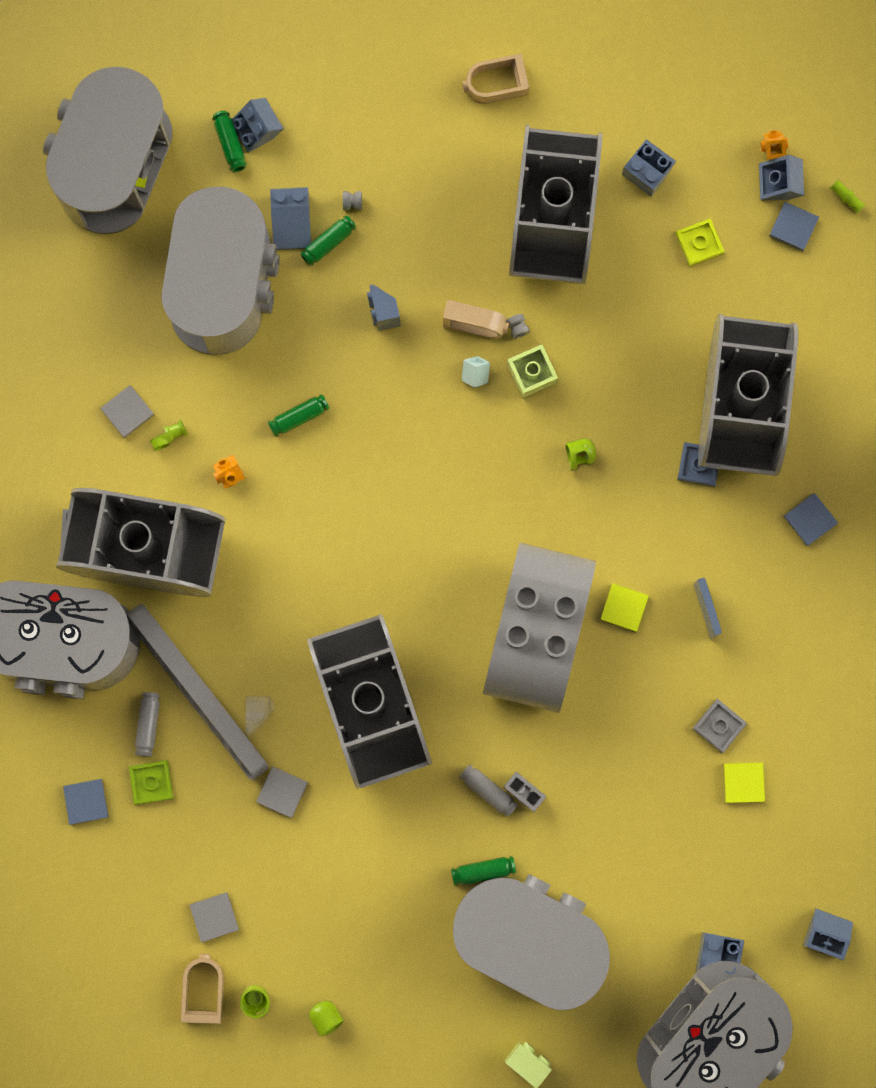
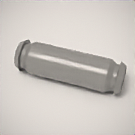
(147, 724)
(488, 790)

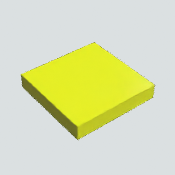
(699, 242)
(624, 607)
(744, 782)

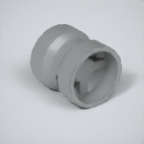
(352, 200)
(517, 326)

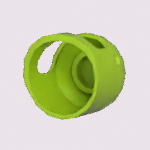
(577, 447)
(251, 1002)
(325, 1017)

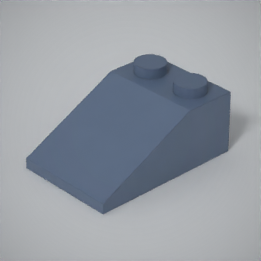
(290, 218)

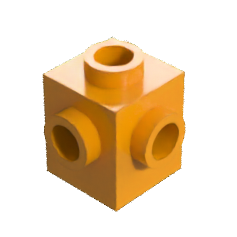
(774, 144)
(228, 472)

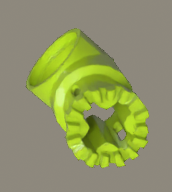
(171, 433)

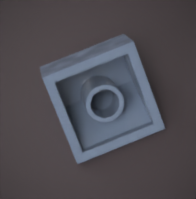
(781, 178)

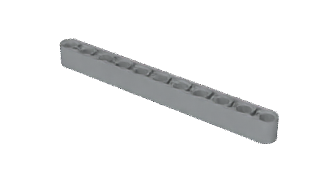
(196, 692)

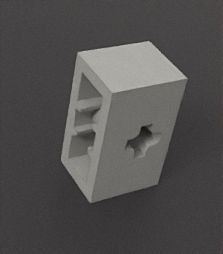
(524, 792)

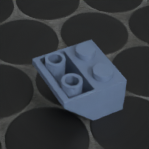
(256, 124)
(648, 167)
(385, 309)
(828, 934)
(719, 948)

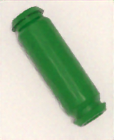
(229, 141)
(328, 240)
(298, 415)
(483, 871)

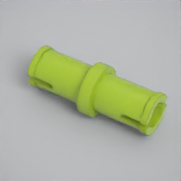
(847, 196)

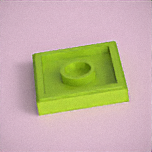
(151, 782)

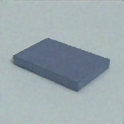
(707, 608)

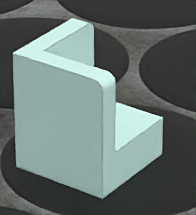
(475, 371)

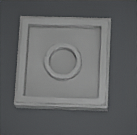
(127, 411)
(719, 726)
(282, 792)
(214, 917)

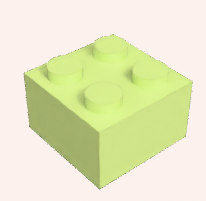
(532, 371)
(528, 1065)

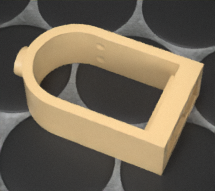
(520, 75)
(474, 320)
(202, 1016)

